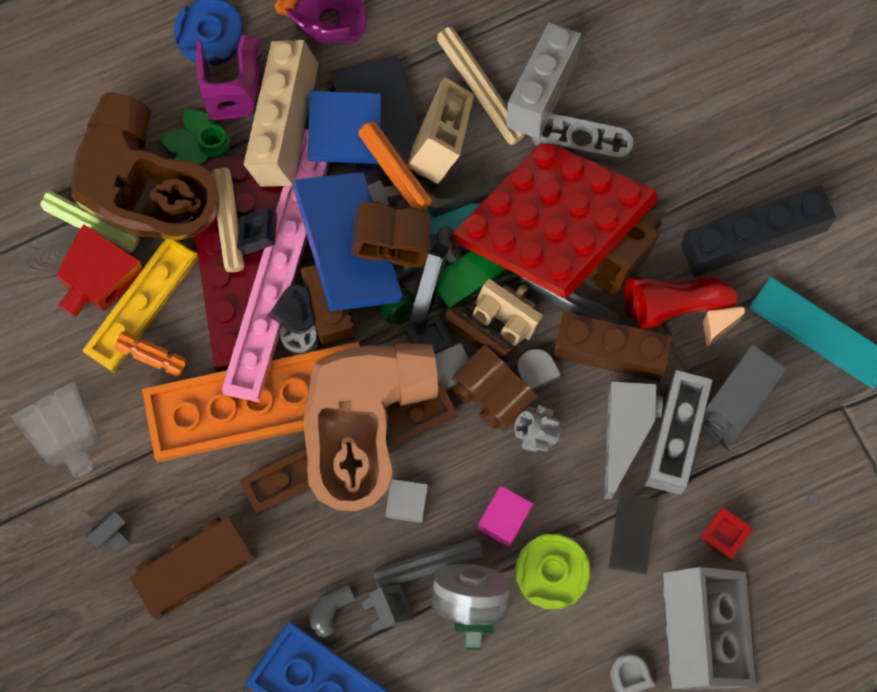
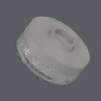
(470, 594)

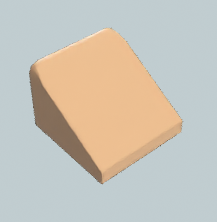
(720, 322)

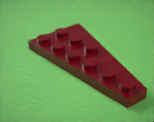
(227, 292)

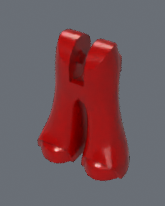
(658, 300)

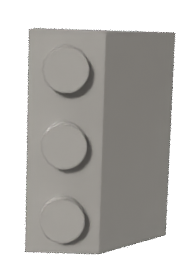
(708, 629)

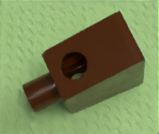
(627, 256)

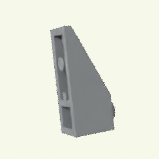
(629, 421)

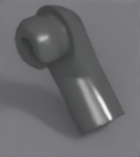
(325, 609)

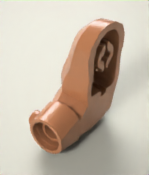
(349, 418)

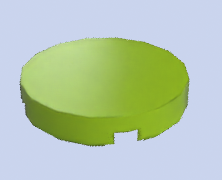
(552, 571)

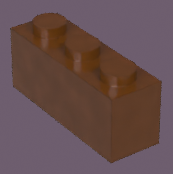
(612, 346)
(191, 567)

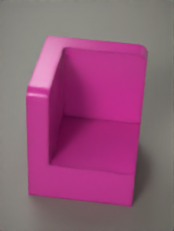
(505, 516)

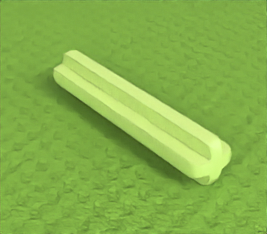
(76, 216)

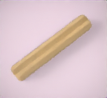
(227, 220)

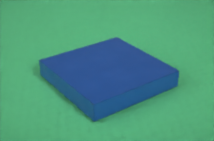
(336, 123)

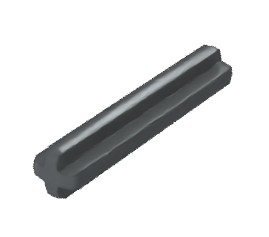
(575, 303)
(428, 563)

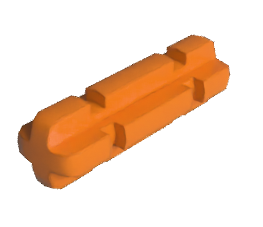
(150, 353)

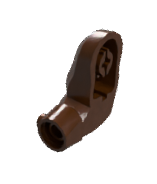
(135, 187)

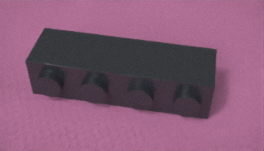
(757, 230)

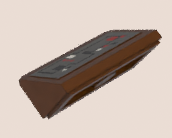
(462, 323)

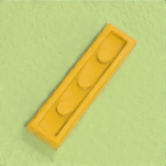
(141, 301)

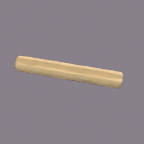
(478, 82)

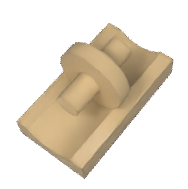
(509, 308)

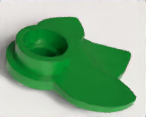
(193, 141)

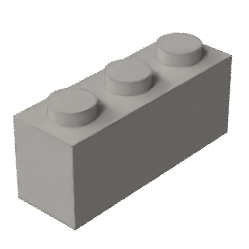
(543, 80)
(678, 432)

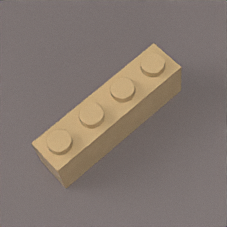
(281, 113)

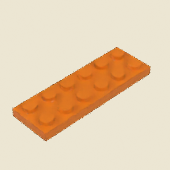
(198, 418)

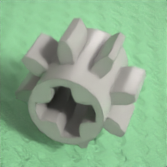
(537, 428)

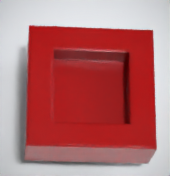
(726, 534)

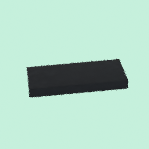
(397, 111)

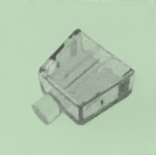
(61, 429)

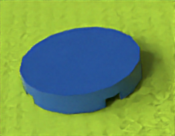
(215, 24)

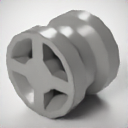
(305, 346)

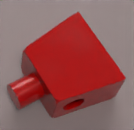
(95, 272)

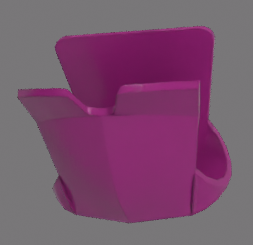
(347, 31)
(240, 90)

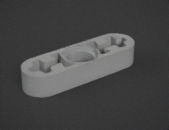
(589, 151)

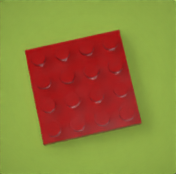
(555, 218)

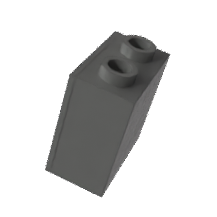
(742, 394)

